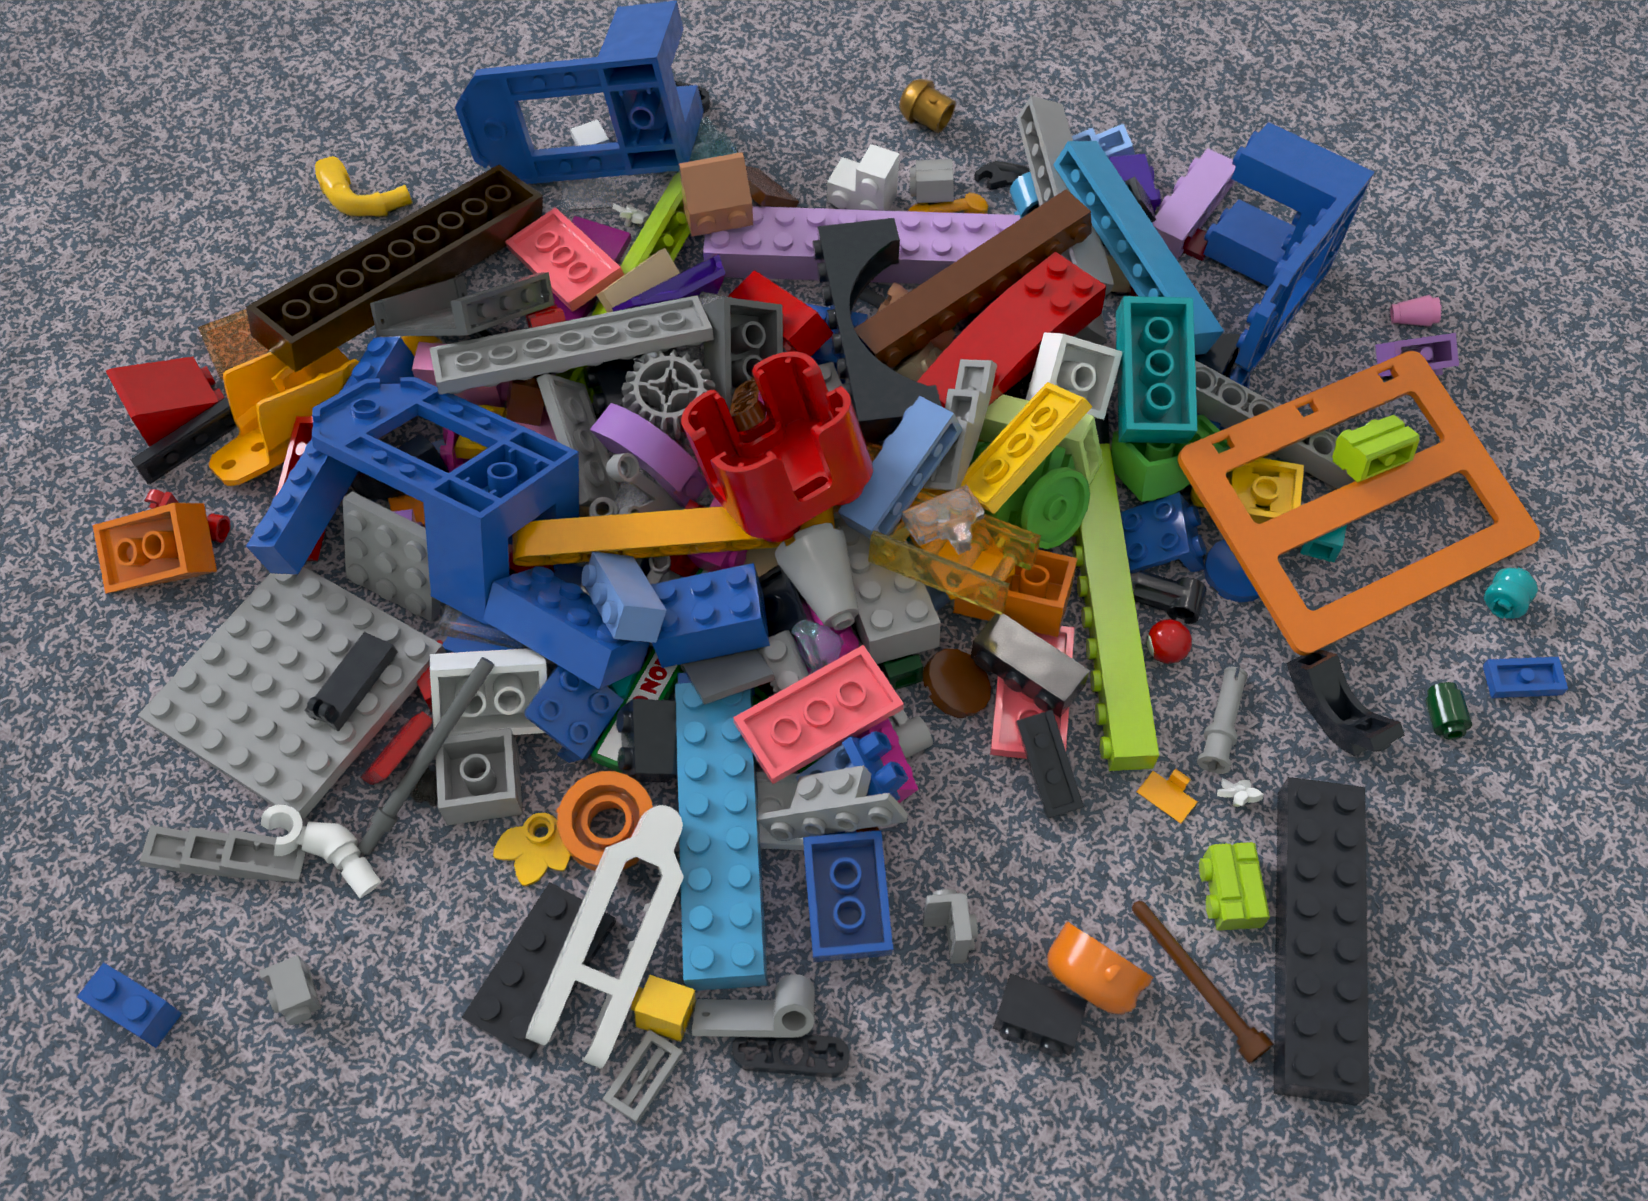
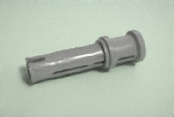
(1221, 733)

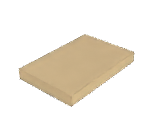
(641, 278)

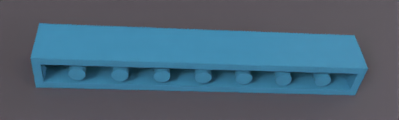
(1130, 234)

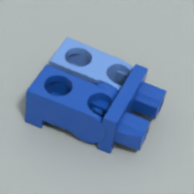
(868, 753)

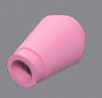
(1418, 311)

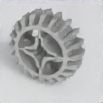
(652, 383)

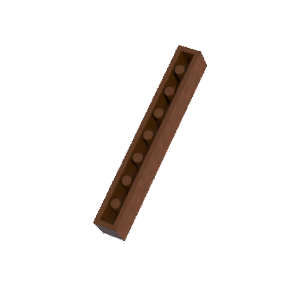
(975, 279)

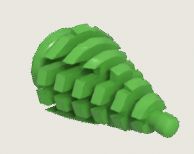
(1048, 501)

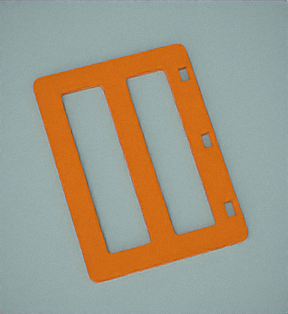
(1260, 544)

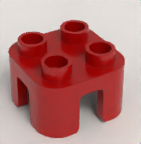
(793, 461)

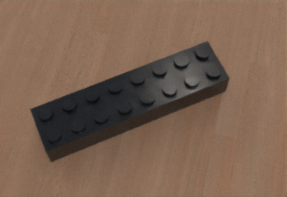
(1321, 943)

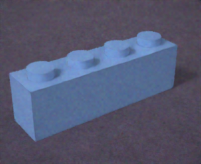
(902, 467)

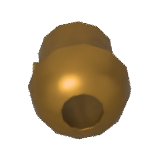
(926, 105)

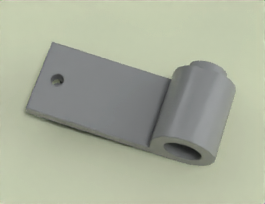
(786, 1016)

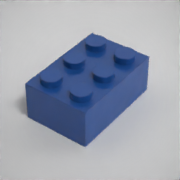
(711, 615)
(847, 896)

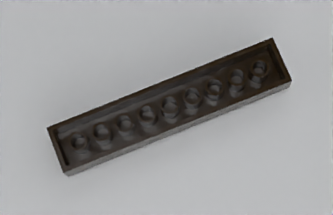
(421, 249)

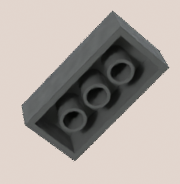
(742, 337)

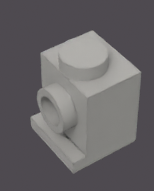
(292, 989)

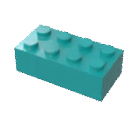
(1156, 370)

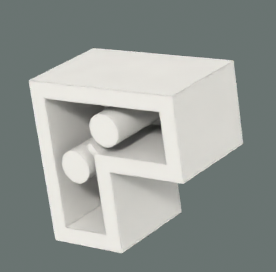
(865, 184)

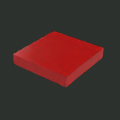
(397, 748)

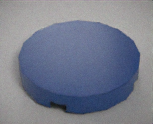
(1227, 575)

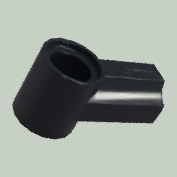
(1179, 598)

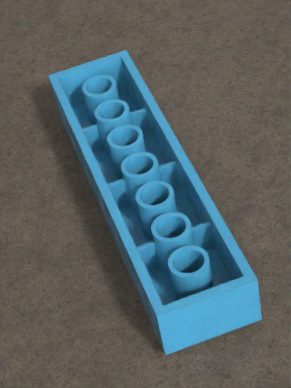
(719, 845)

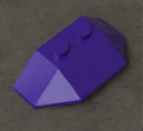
(700, 278)

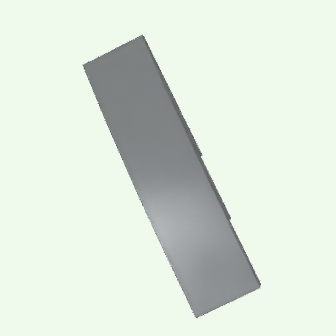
(969, 404)
(220, 854)

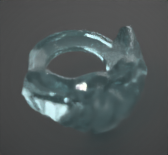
(817, 644)

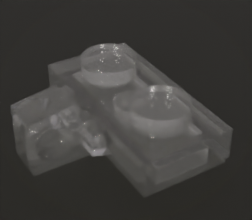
(945, 518)

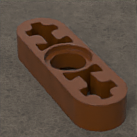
(747, 406)

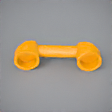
(971, 203)

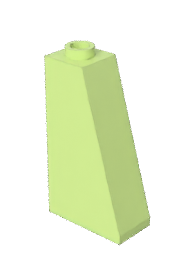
(1080, 441)

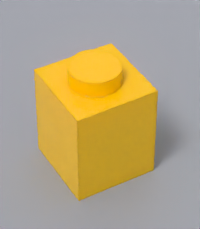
(663, 1007)

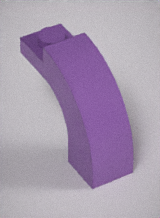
(656, 452)

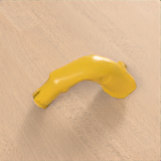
(335, 185)

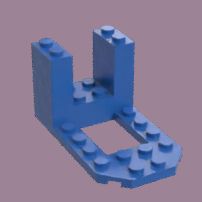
(633, 70)
(1273, 252)
(470, 508)

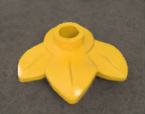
(532, 853)

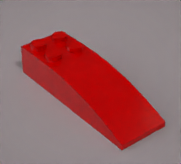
(1010, 330)

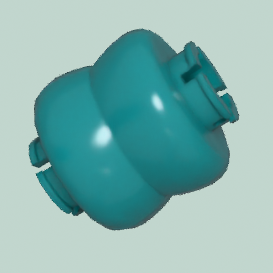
(1511, 593)

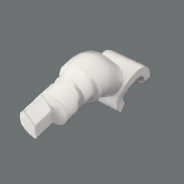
(325, 840)

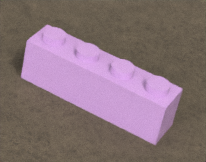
(1194, 199)

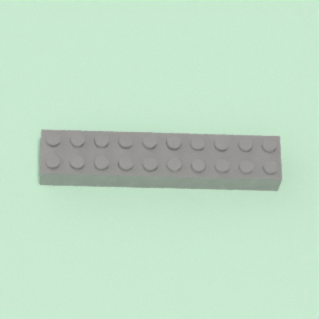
(894, 610)

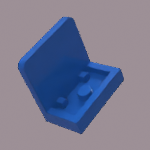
(1163, 533)
(572, 713)

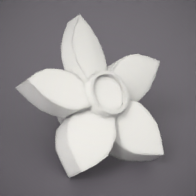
(631, 214)
(1240, 791)

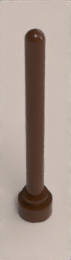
(1251, 1042)

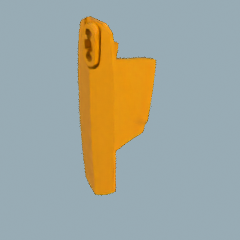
(266, 401)

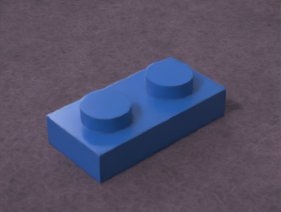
(1525, 677)

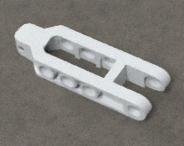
(654, 843)

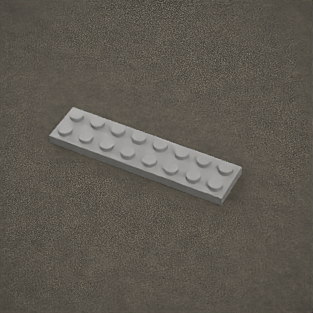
(569, 344)

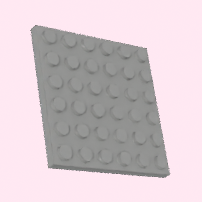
(250, 682)

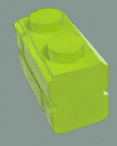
(1375, 447)
(1235, 886)

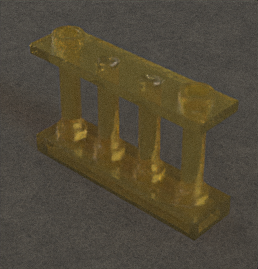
(924, 565)

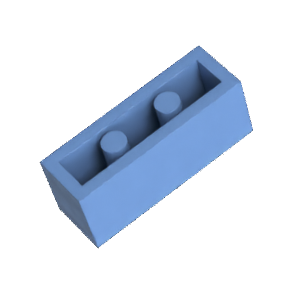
(623, 597)

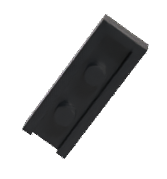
(351, 681)
(1049, 764)

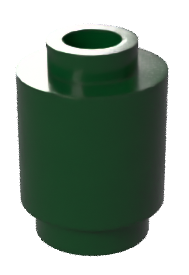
(1448, 710)

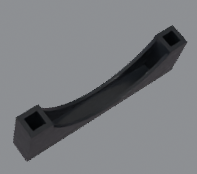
(849, 261)

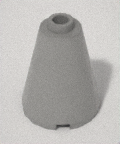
(822, 573)

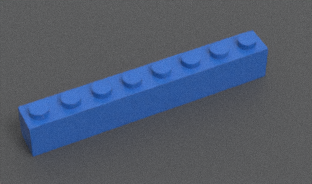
(317, 480)

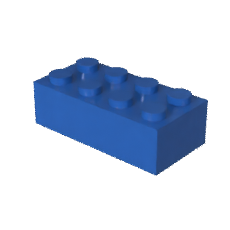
(561, 626)

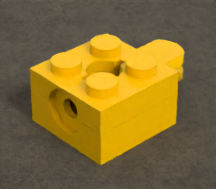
(1265, 484)

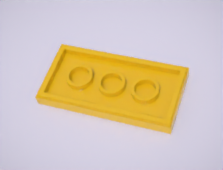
(1024, 445)

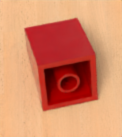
(164, 394)

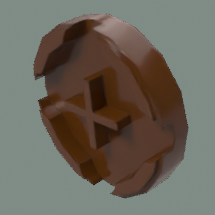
(956, 683)

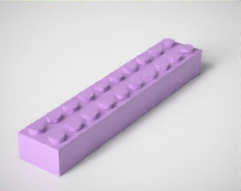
(782, 240)

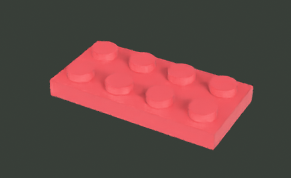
(573, 260)
(1016, 705)
(818, 714)

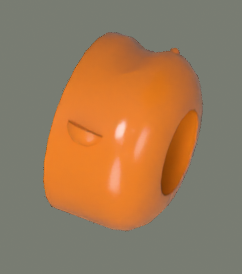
(586, 800)
(1096, 971)

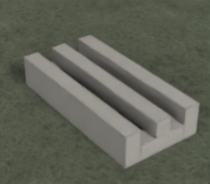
(624, 1107)

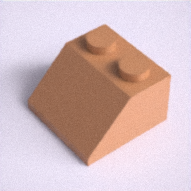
(716, 194)

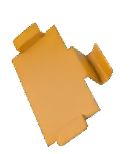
(1168, 794)

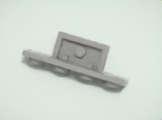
(832, 804)

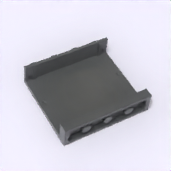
(450, 311)

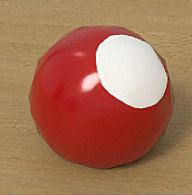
(1169, 641)

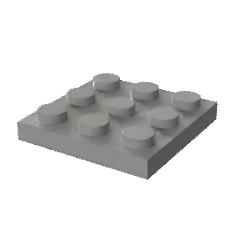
(388, 555)

